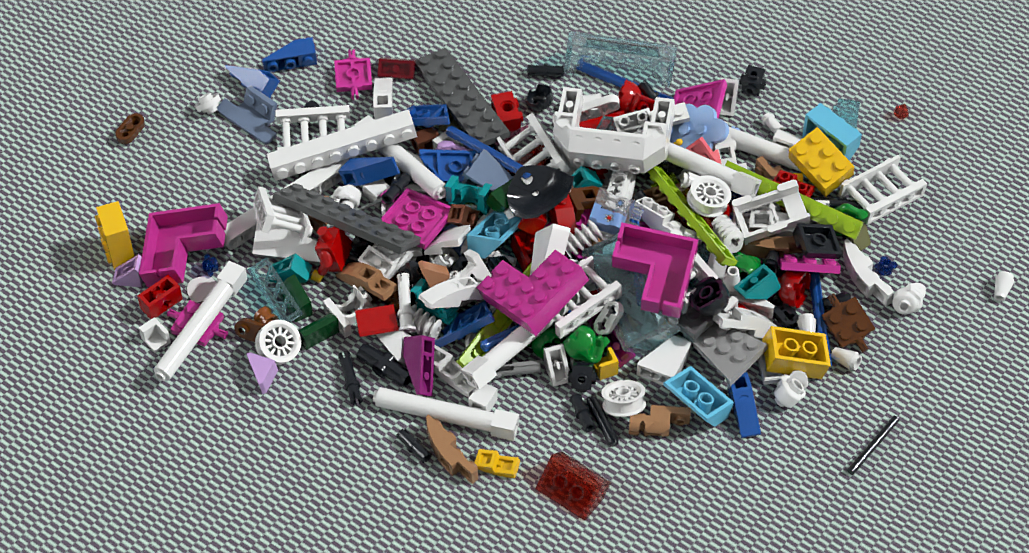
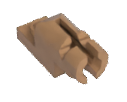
(659, 420)

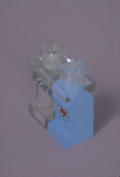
(612, 210)

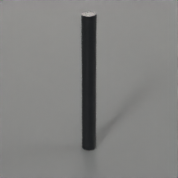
(873, 445)

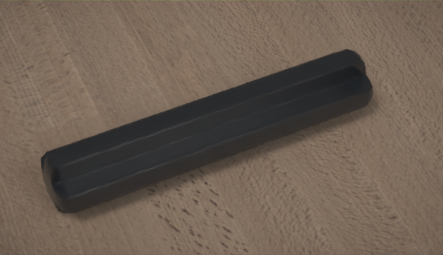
(602, 421)

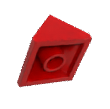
(376, 320)

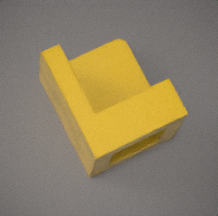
(607, 366)

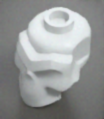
(347, 195)
(909, 298)
(791, 389)

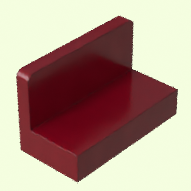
(396, 67)

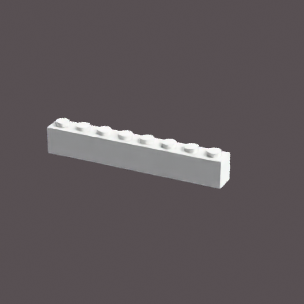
(341, 145)

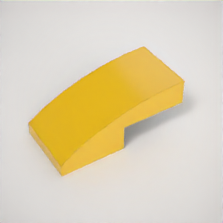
(493, 463)

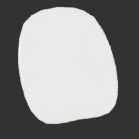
(200, 287)

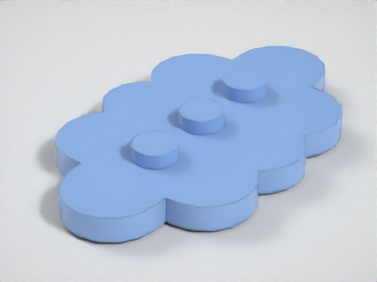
(702, 124)

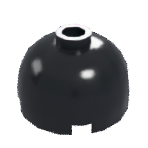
(710, 296)

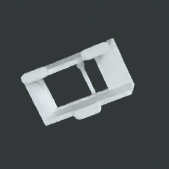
(793, 203)

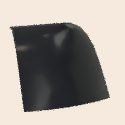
(552, 188)

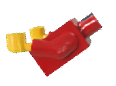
(332, 250)

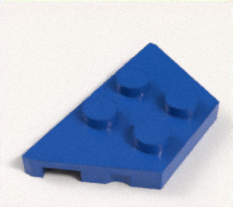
(429, 115)
(447, 162)
(466, 322)

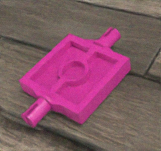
(353, 74)
(185, 315)

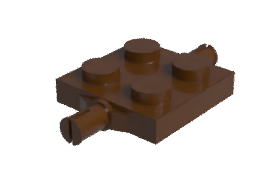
(848, 323)

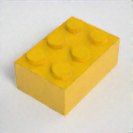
(821, 161)
(114, 234)
(796, 350)

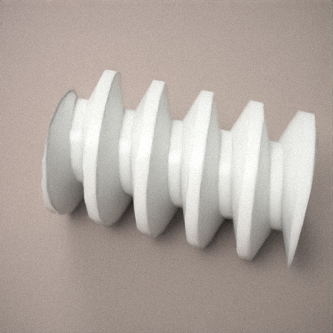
(728, 233)
(582, 237)
(425, 325)

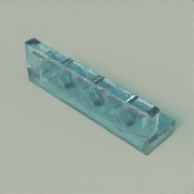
(271, 298)

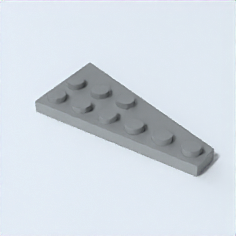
(728, 350)

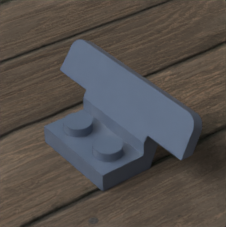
(252, 115)

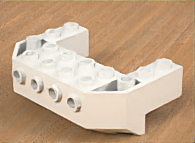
(612, 148)

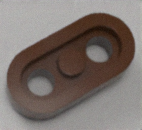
(128, 130)
(251, 328)

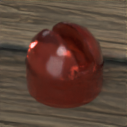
(901, 111)

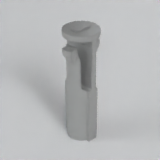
(518, 368)

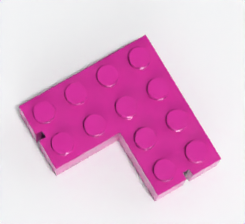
(176, 233)
(665, 260)
(536, 298)

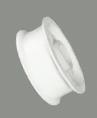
(709, 196)
(287, 328)
(623, 398)

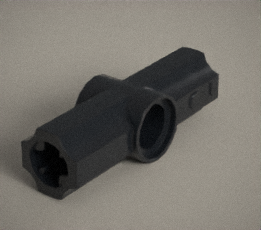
(384, 365)

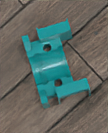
(464, 193)
(444, 314)

